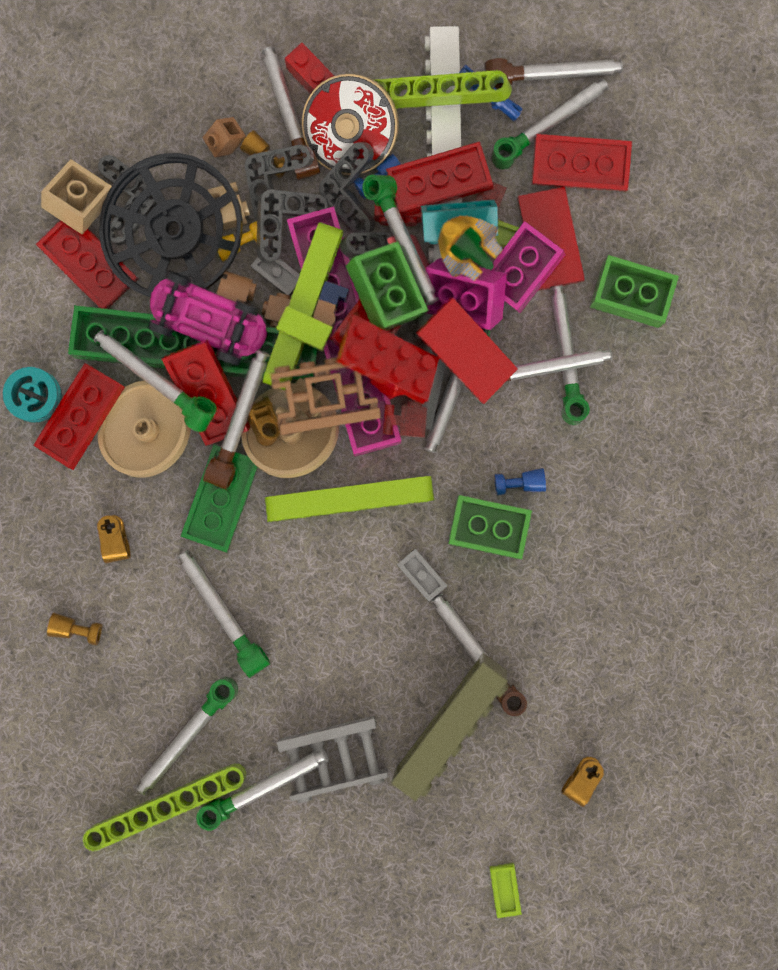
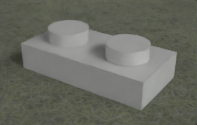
(277, 274)
(422, 575)

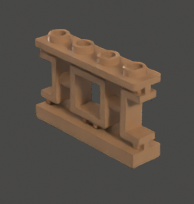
(328, 415)

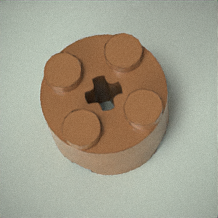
(236, 287)

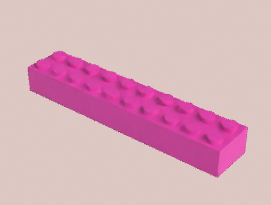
(364, 435)

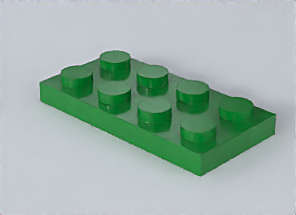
(216, 510)

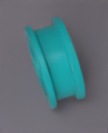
(39, 379)

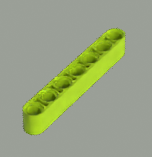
(439, 85)
(306, 295)
(349, 498)
(154, 812)

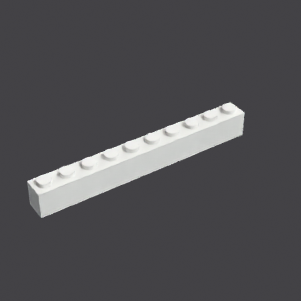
(445, 119)

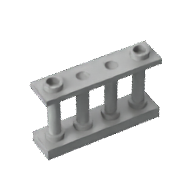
(340, 735)

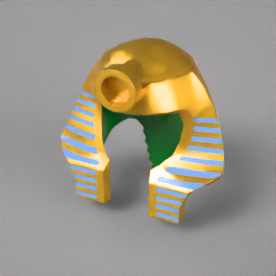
(461, 239)

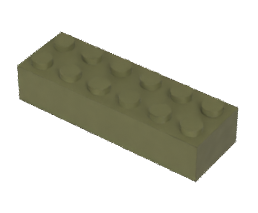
(449, 727)

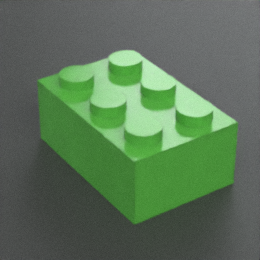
(386, 287)
(634, 291)
(489, 527)

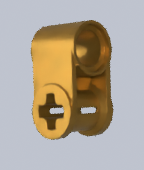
(262, 417)
(113, 543)
(580, 784)

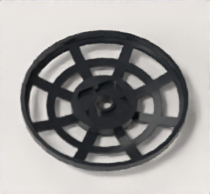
(163, 216)

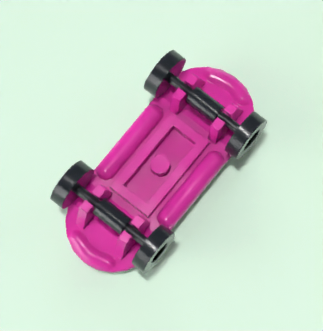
(203, 315)

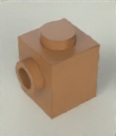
(224, 137)
(274, 308)

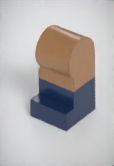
(329, 301)

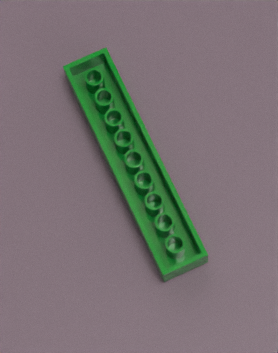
(133, 333)

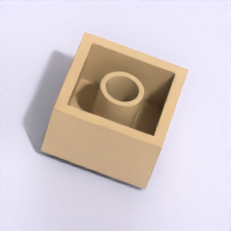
(75, 196)

